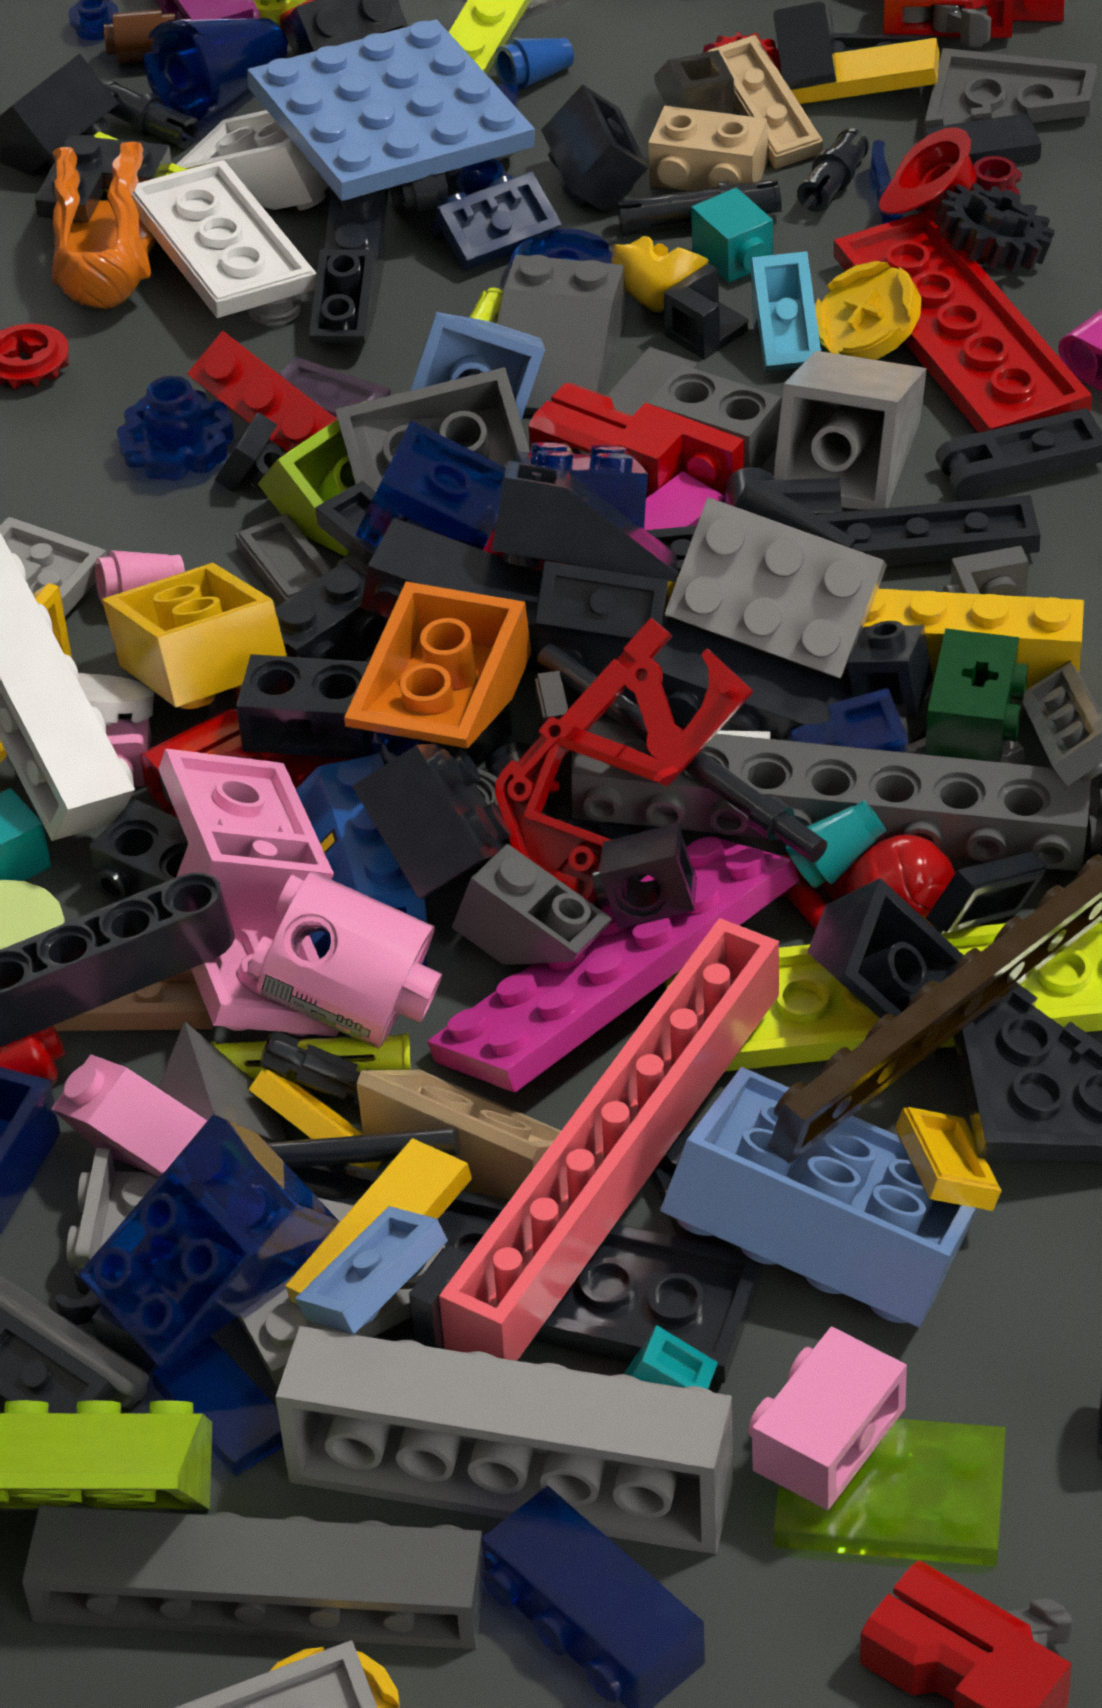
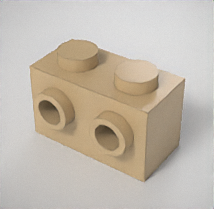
(706, 147)

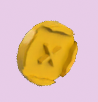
(868, 311)

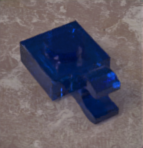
(859, 723)

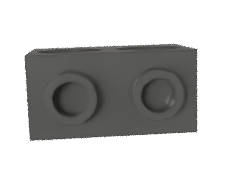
(726, 407)

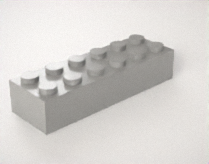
(499, 1430)

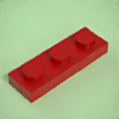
(252, 387)

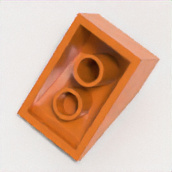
(442, 666)

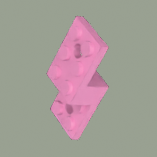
(251, 838)

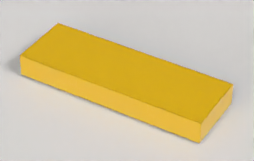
(878, 71)
(415, 1181)

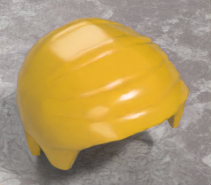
(653, 270)

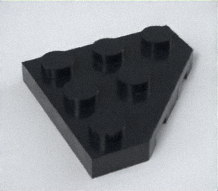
(1031, 1084)

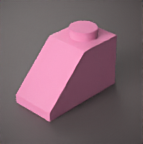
(127, 1114)

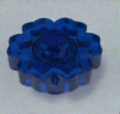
(175, 431)

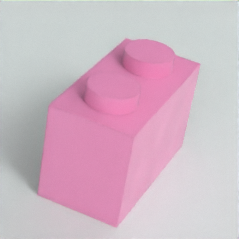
(827, 1417)

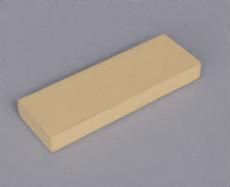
(764, 94)

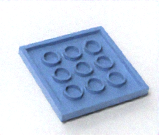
(390, 109)

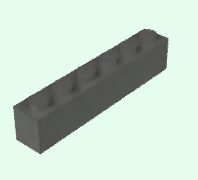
(255, 1576)

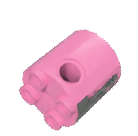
(366, 974)

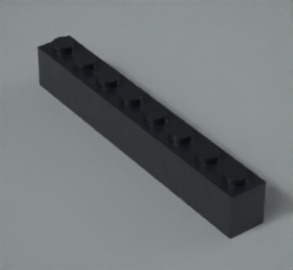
(783, 691)

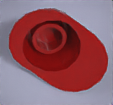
(928, 171)

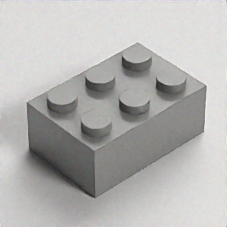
(775, 588)

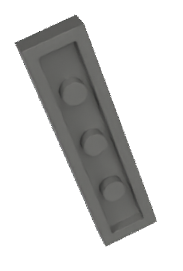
(1067, 723)

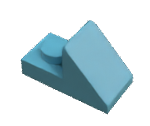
(784, 309)

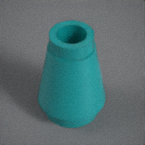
(848, 837)

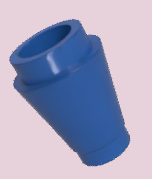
(532, 59)

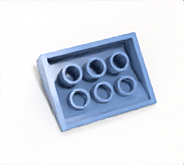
(837, 1214)

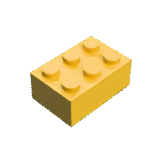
(192, 633)

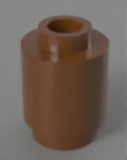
(130, 32)

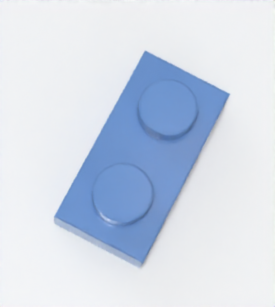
(371, 1270)

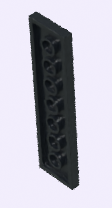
(623, 1290)

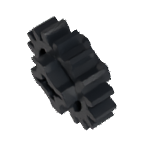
(994, 227)

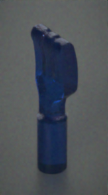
(880, 177)

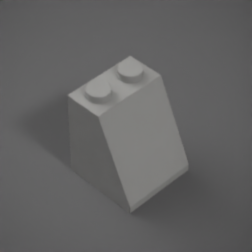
(850, 424)

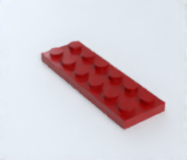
(969, 329)

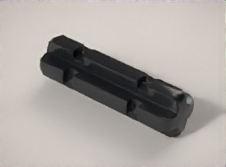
(311, 1067)

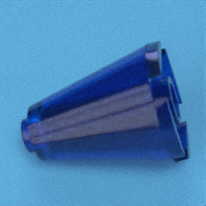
(206, 62)

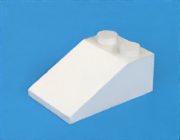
(262, 160)

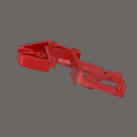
(524, 785)

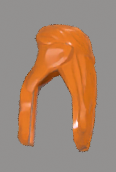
(108, 256)

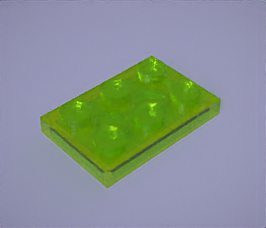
(918, 1496)

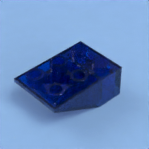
(207, 1241)

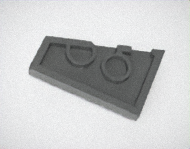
(1000, 85)

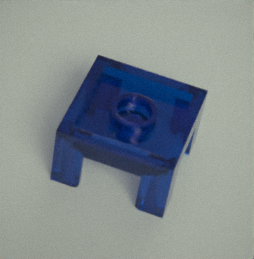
(437, 487)

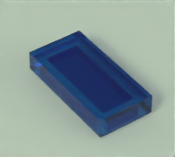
(241, 1414)

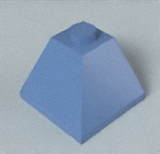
(473, 346)

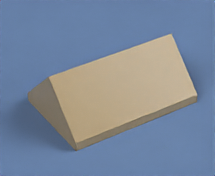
(493, 1138)

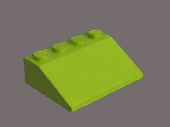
(105, 1456)

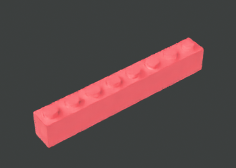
(610, 1145)

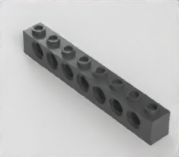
(956, 803)

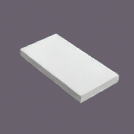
(222, 239)

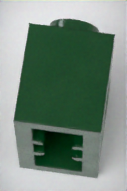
(973, 696)

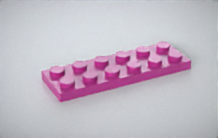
(559, 1005)

